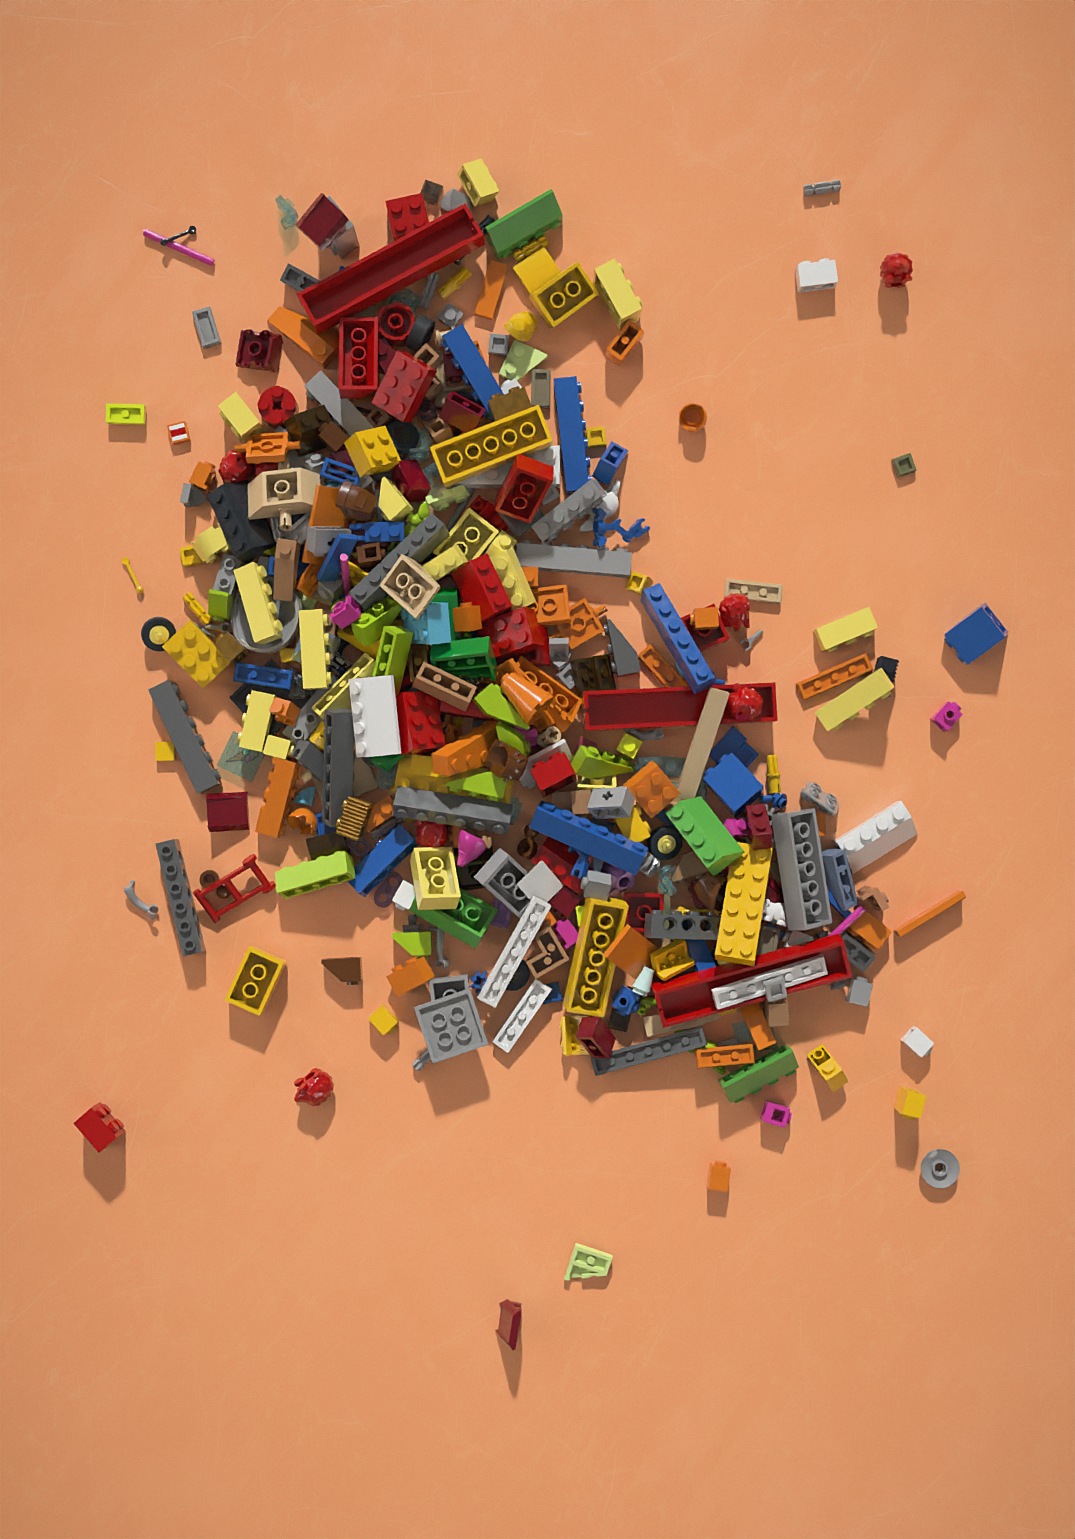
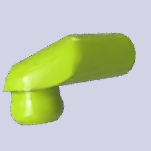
(646, 1003)

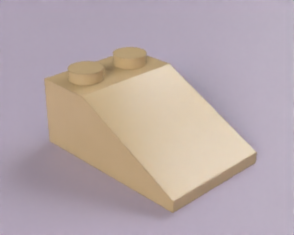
(410, 585)

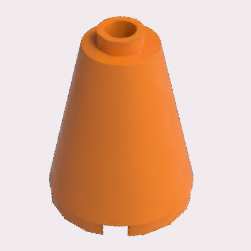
(526, 697)

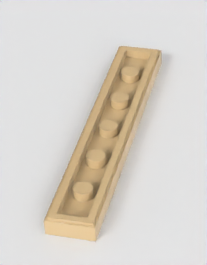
(702, 743)

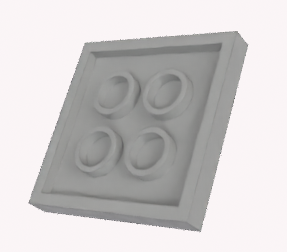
(451, 1025)

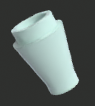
(644, 981)

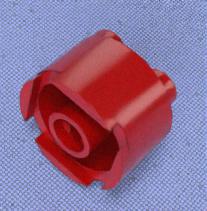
(392, 315)
(276, 397)

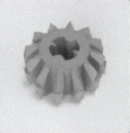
(649, 865)

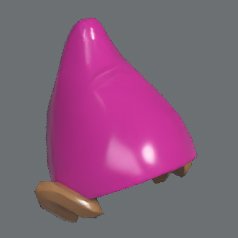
(471, 846)

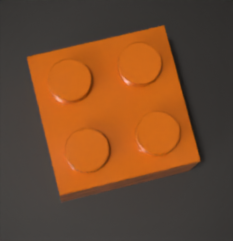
(652, 789)

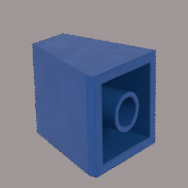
(975, 634)
(733, 784)

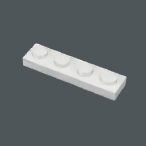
(522, 1015)

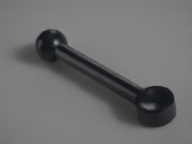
(192, 230)

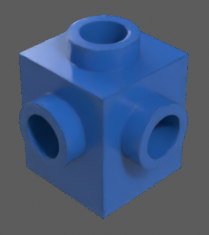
(632, 1004)

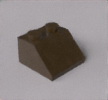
(305, 427)
(466, 873)

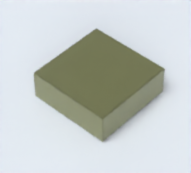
(904, 465)

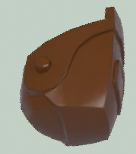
(356, 503)
(506, 761)
(712, 891)

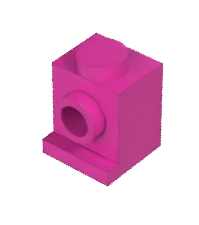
(345, 612)
(941, 719)
(736, 828)
(566, 932)
(783, 1117)

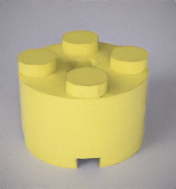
(211, 544)

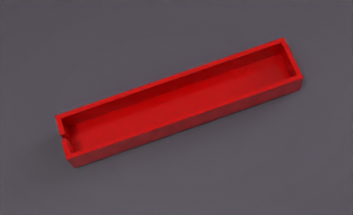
(391, 268)
(663, 707)
(691, 994)

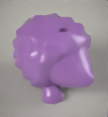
(619, 879)

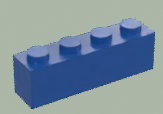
(382, 859)

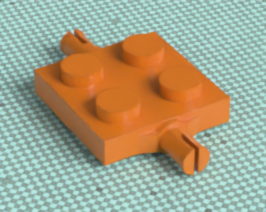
(267, 447)
(583, 624)

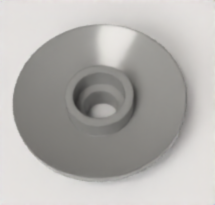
(946, 1175)

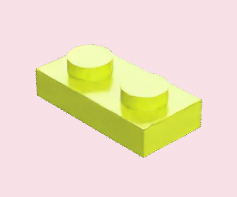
(126, 414)

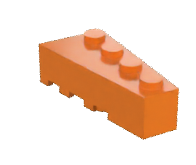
(565, 702)
(466, 752)
(278, 797)

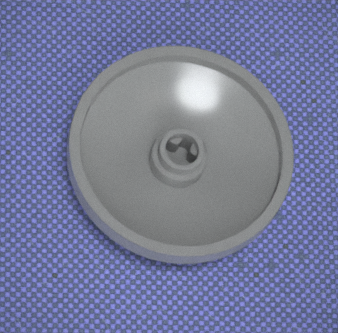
(286, 612)

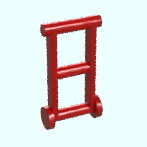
(248, 862)

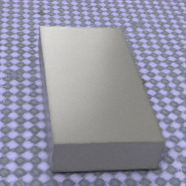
(206, 327)

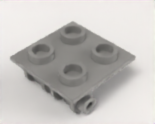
(828, 802)

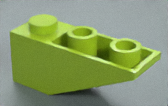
(371, 622)
(493, 704)
(596, 763)
(478, 784)

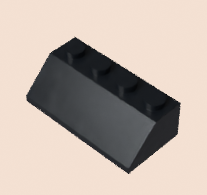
(245, 537)

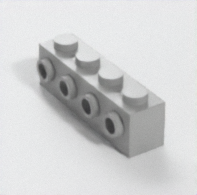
(569, 510)
(308, 718)

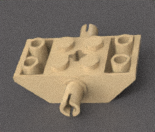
(282, 493)

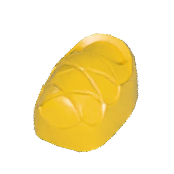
(522, 325)

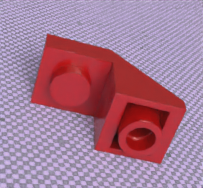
(486, 510)

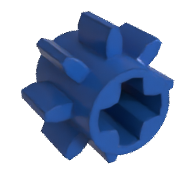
(477, 980)

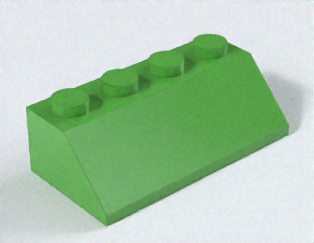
(524, 224)
(705, 833)
(475, 917)
(762, 1072)

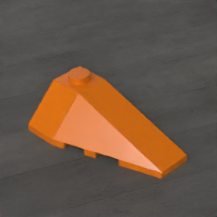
(300, 331)

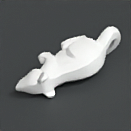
(609, 505)
(775, 913)

